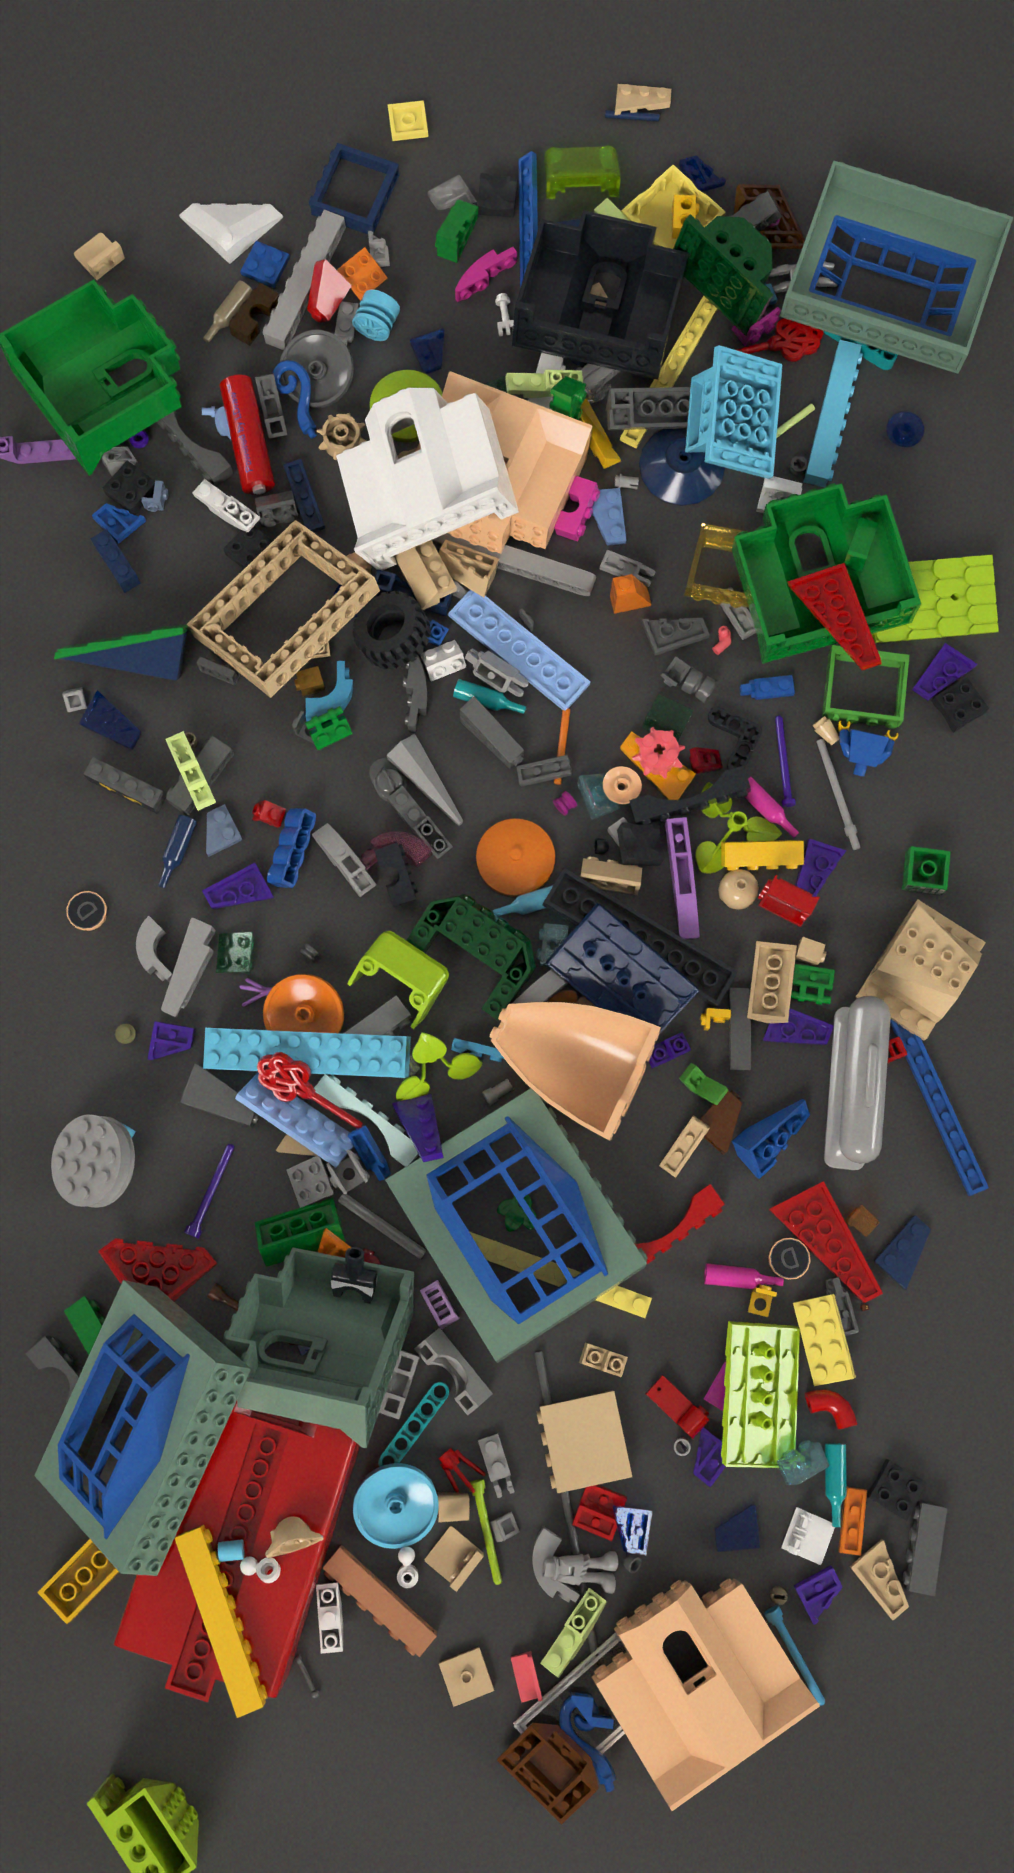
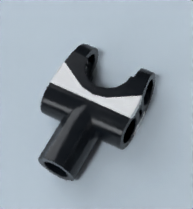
(354, 1276)

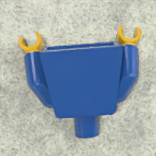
(865, 747)

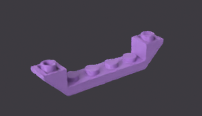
(33, 451)

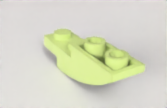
(538, 384)
(574, 1633)

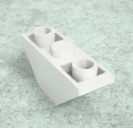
(330, 1617)

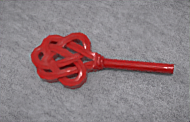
(790, 340)
(293, 1081)

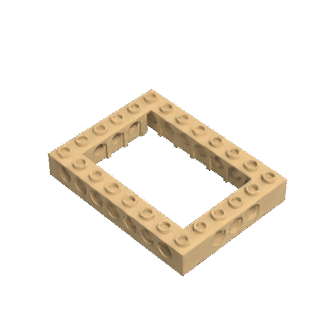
(295, 541)

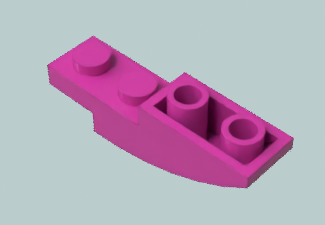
(478, 274)

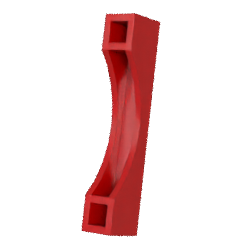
(701, 1206)

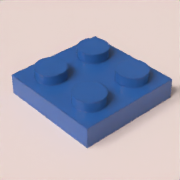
(265, 264)

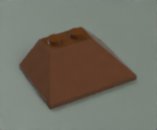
(787, 233)
(551, 1769)

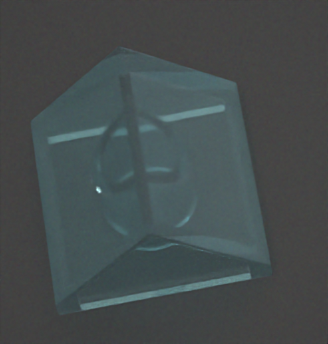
(594, 797)

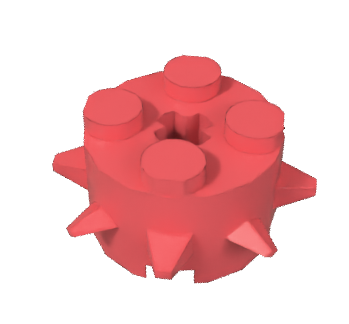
(658, 741)

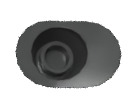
(386, 778)

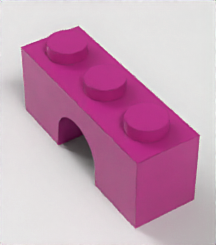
(573, 524)

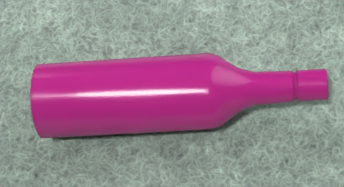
(768, 807)
(737, 1277)

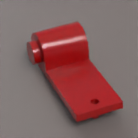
(678, 1407)

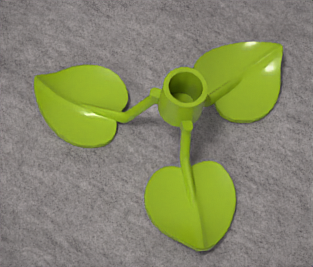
(757, 828)
(429, 1050)

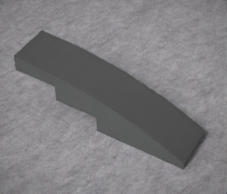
(739, 1029)

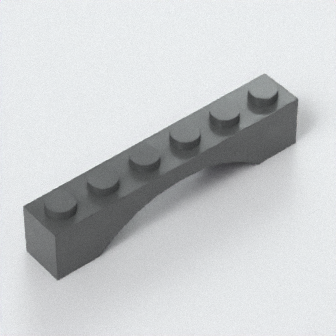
(211, 463)

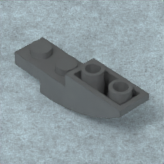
(417, 688)
(419, 822)

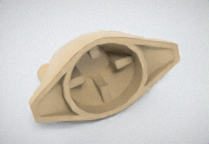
(291, 1536)

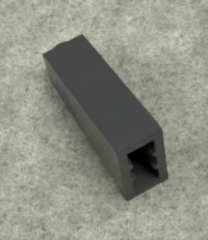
(491, 733)
(215, 1097)

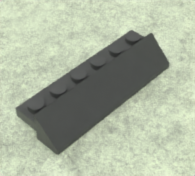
(648, 408)

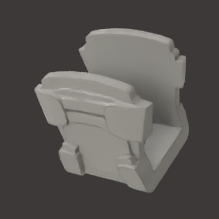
(338, 1179)

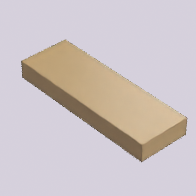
(684, 1146)

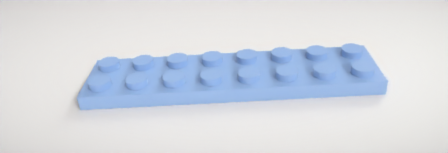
(520, 649)

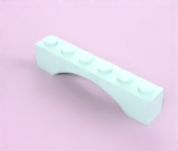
(400, 1145)

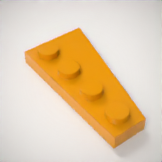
(677, 778)

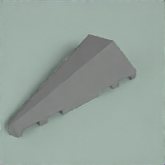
(415, 765)

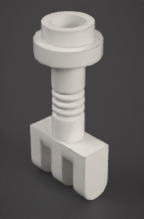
(502, 301)

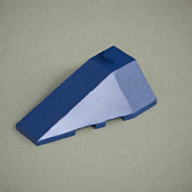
(764, 1140)

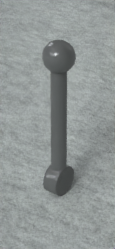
(314, 1692)

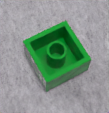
(926, 870)

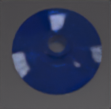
(905, 422)

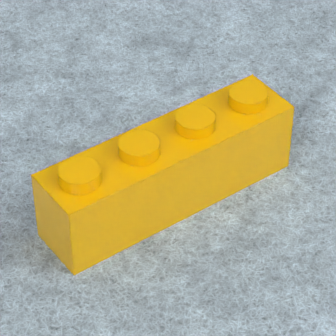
(762, 854)

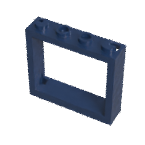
(367, 160)

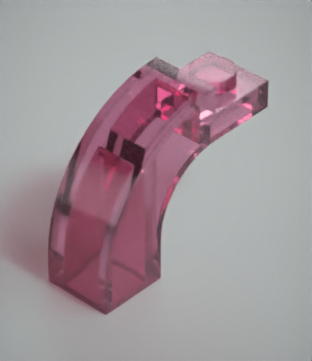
(413, 847)

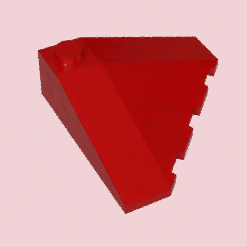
(164, 1267)

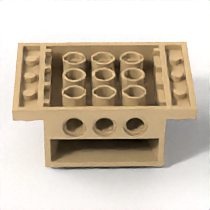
(923, 969)

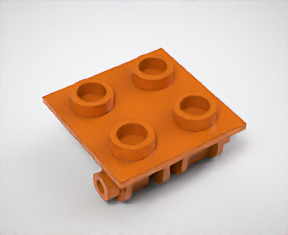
(362, 273)

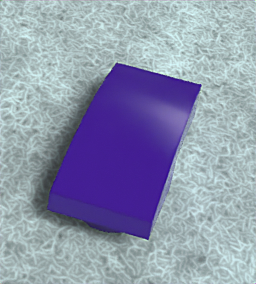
(669, 1050)

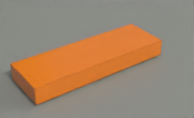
(853, 1521)

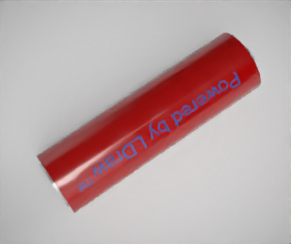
(247, 434)

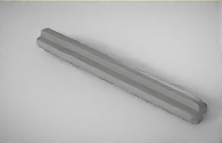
(382, 1225)

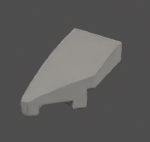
(378, 250)

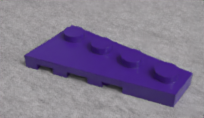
(421, 1125)

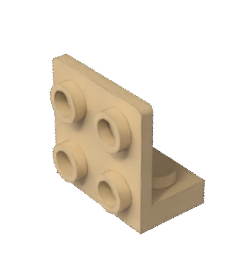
(454, 1557)

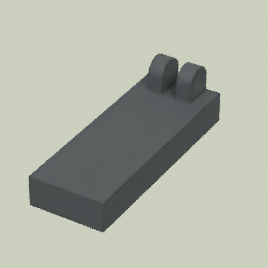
(544, 770)

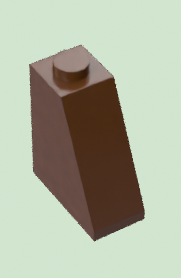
(722, 1121)

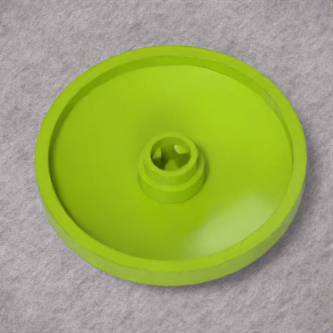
(395, 382)

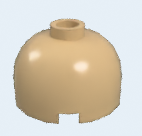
(738, 889)

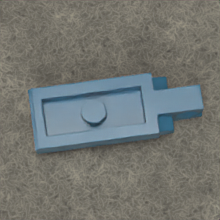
(477, 1049)

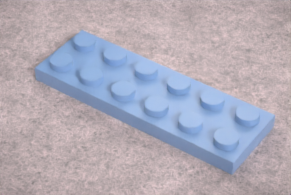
(298, 1121)

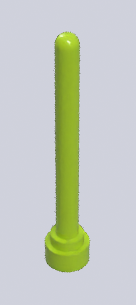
(479, 1486)

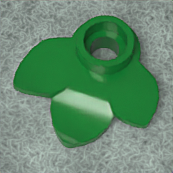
(514, 1214)

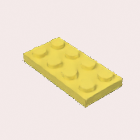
(824, 1340)

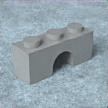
(399, 1384)

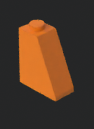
(628, 594)

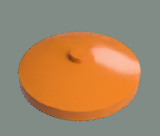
(515, 857)
(303, 1005)

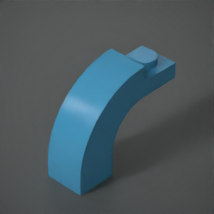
(338, 697)

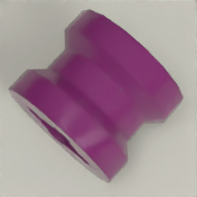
(564, 803)

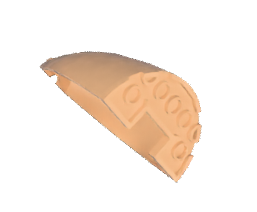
(577, 1058)

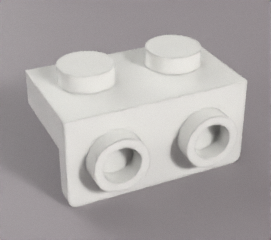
(443, 660)

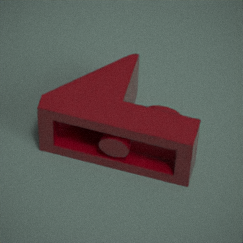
(704, 760)

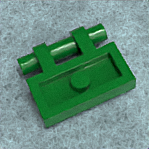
(329, 732)
(812, 977)

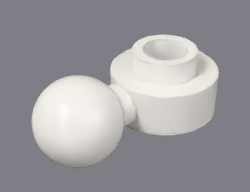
(406, 1556)
(250, 1566)

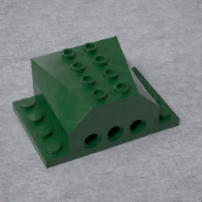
(729, 266)

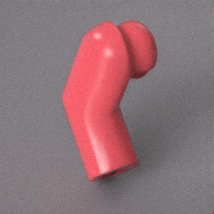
(724, 640)

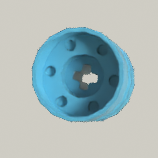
(376, 315)

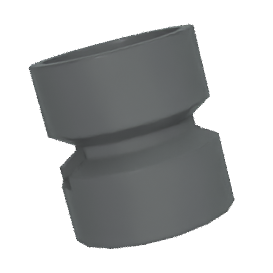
(699, 685)

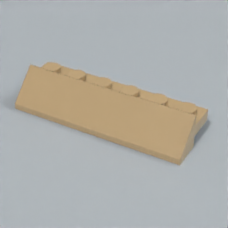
(426, 574)

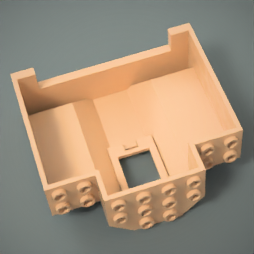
(541, 458)
(703, 1731)

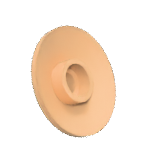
(628, 779)

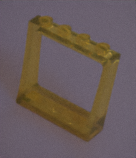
(721, 539)

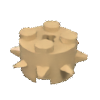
(340, 434)

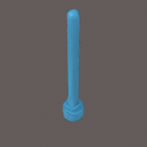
(774, 1616)

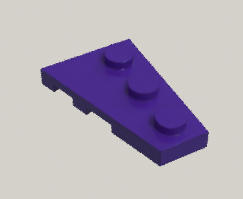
(942, 672)
(819, 862)
(238, 889)

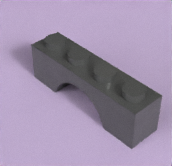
(49, 1354)

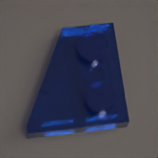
(700, 174)
(633, 1528)

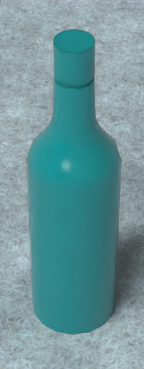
(487, 697)
(836, 1479)

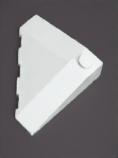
(231, 227)

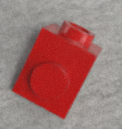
(268, 813)

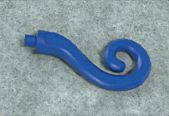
(303, 416)
(601, 1764)

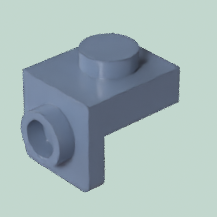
(159, 497)

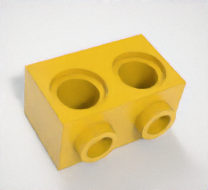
(679, 214)

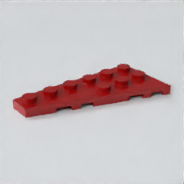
(835, 604)
(822, 1229)

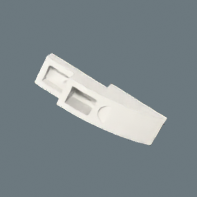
(226, 507)

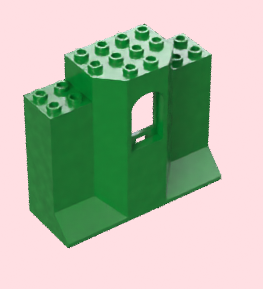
(70, 351)
(770, 559)

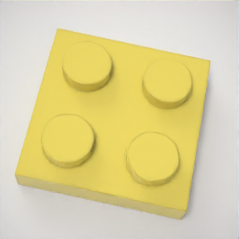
(408, 120)

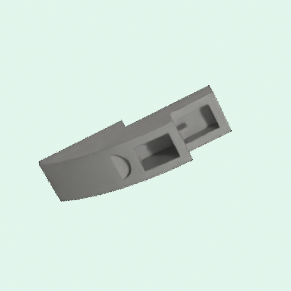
(344, 858)

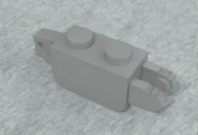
(496, 672)

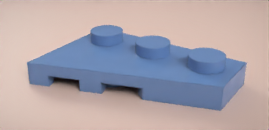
(609, 516)

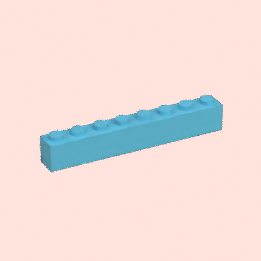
(832, 413)

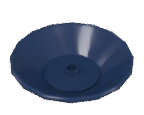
(675, 479)

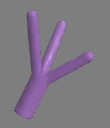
(258, 988)

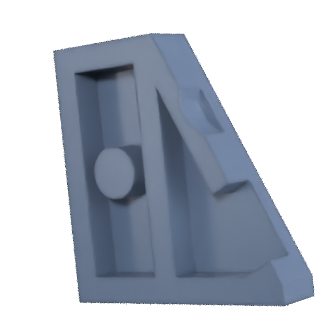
(220, 831)

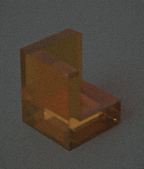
(862, 1220)

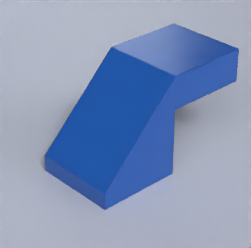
(584, 1703)

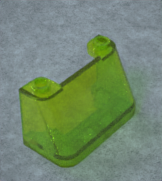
(581, 169)

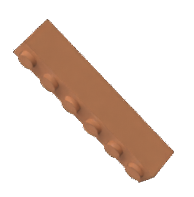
(380, 1601)

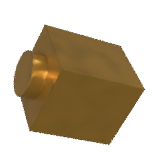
(309, 681)

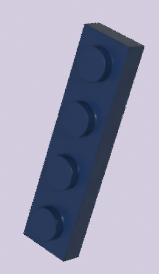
(304, 495)

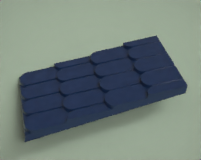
(621, 970)

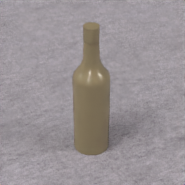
(228, 309)

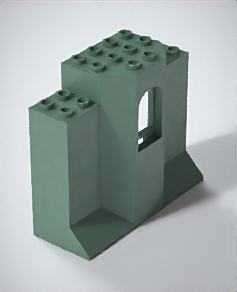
(353, 1343)

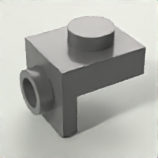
(676, 672)

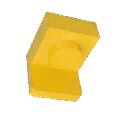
(717, 1015)

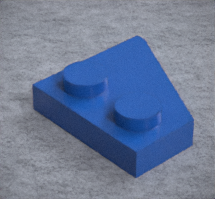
(117, 521)

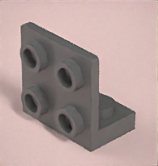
(218, 668)

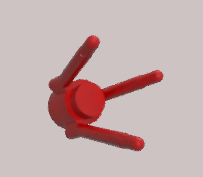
(450, 1460)

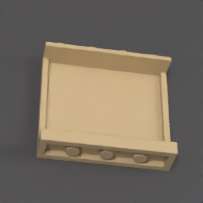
(584, 1442)

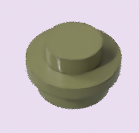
(125, 1033)

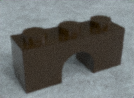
(261, 301)

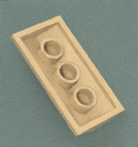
(772, 982)

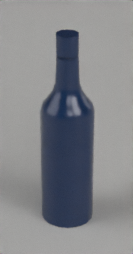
(176, 846)

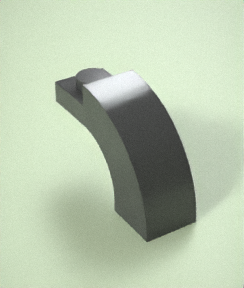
(271, 405)

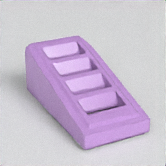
(447, 1320)

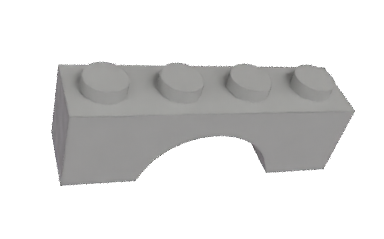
(469, 1387)

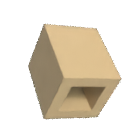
(810, 951)

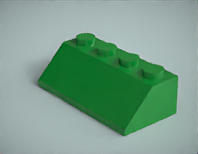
(297, 1229)

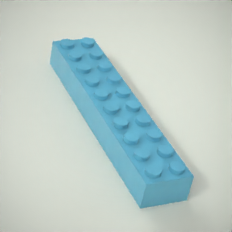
(320, 1051)

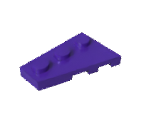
(799, 1029)

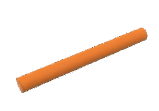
(563, 738)

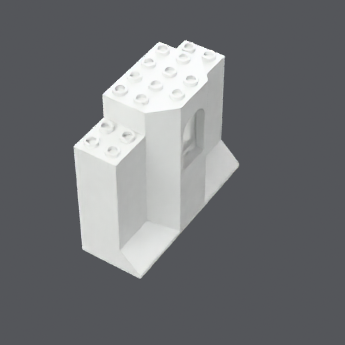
(431, 491)

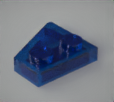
(429, 350)
(739, 1532)

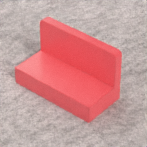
(526, 1677)

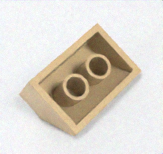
(612, 875)

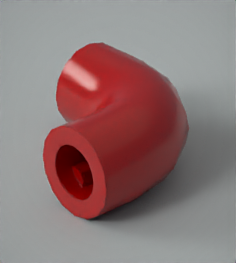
(834, 1403)

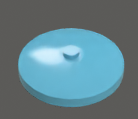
(395, 1505)

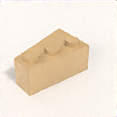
(469, 566)

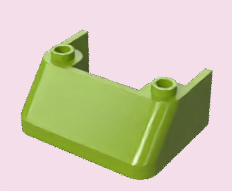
(408, 966)

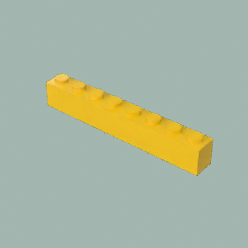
(220, 1621)

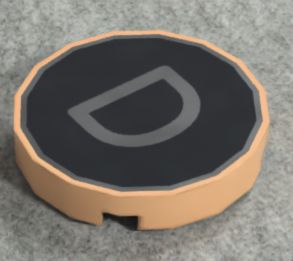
(87, 911)
(789, 1258)

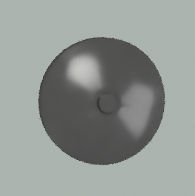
(326, 363)

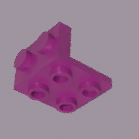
(764, 325)

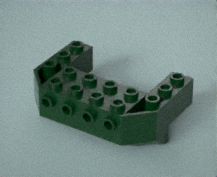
(484, 937)

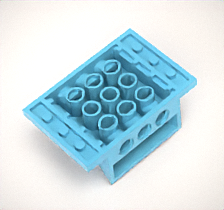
(736, 412)

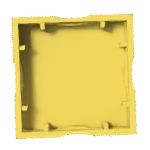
(655, 205)

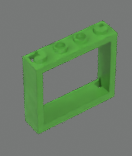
(888, 659)

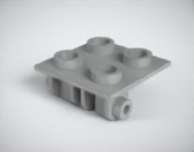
(310, 1181)

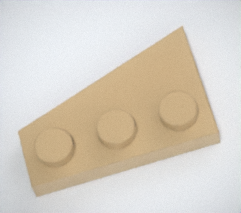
(638, 97)
(880, 1579)

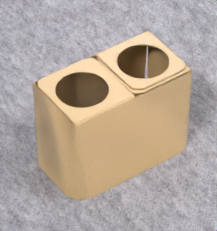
(453, 1506)

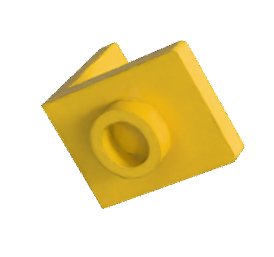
(766, 1294)

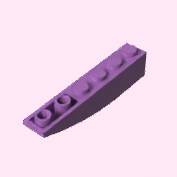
(682, 877)

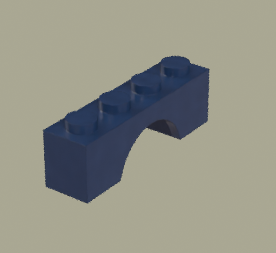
(391, 582)

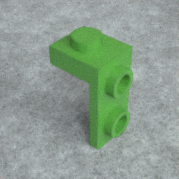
(702, 1085)

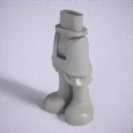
(574, 1570)

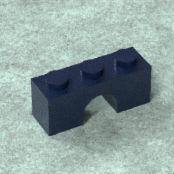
(115, 560)

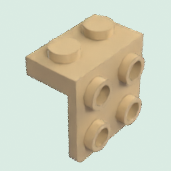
(99, 255)

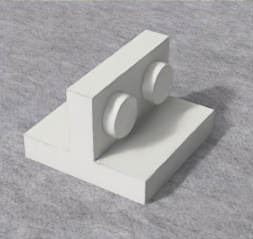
(777, 489)

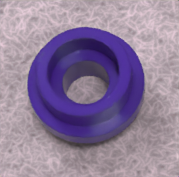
(139, 444)

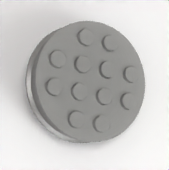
(93, 1161)

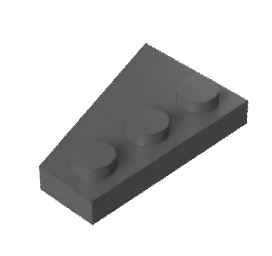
(672, 634)

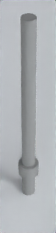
(850, 829)

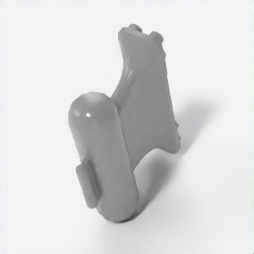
(857, 1084)

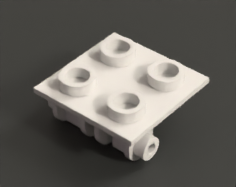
(808, 1536)

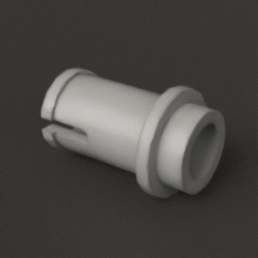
(626, 481)

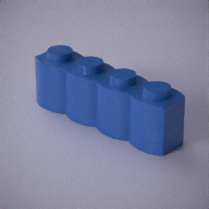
(292, 843)

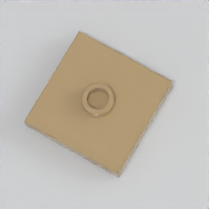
(466, 1676)

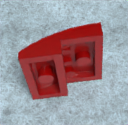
(596, 1511)

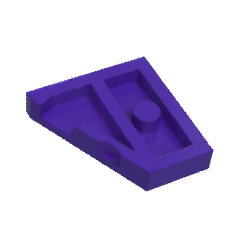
(169, 1039)
(708, 1459)
(818, 1591)

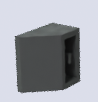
(276, 509)

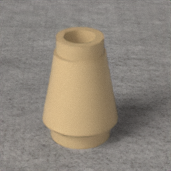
(826, 730)

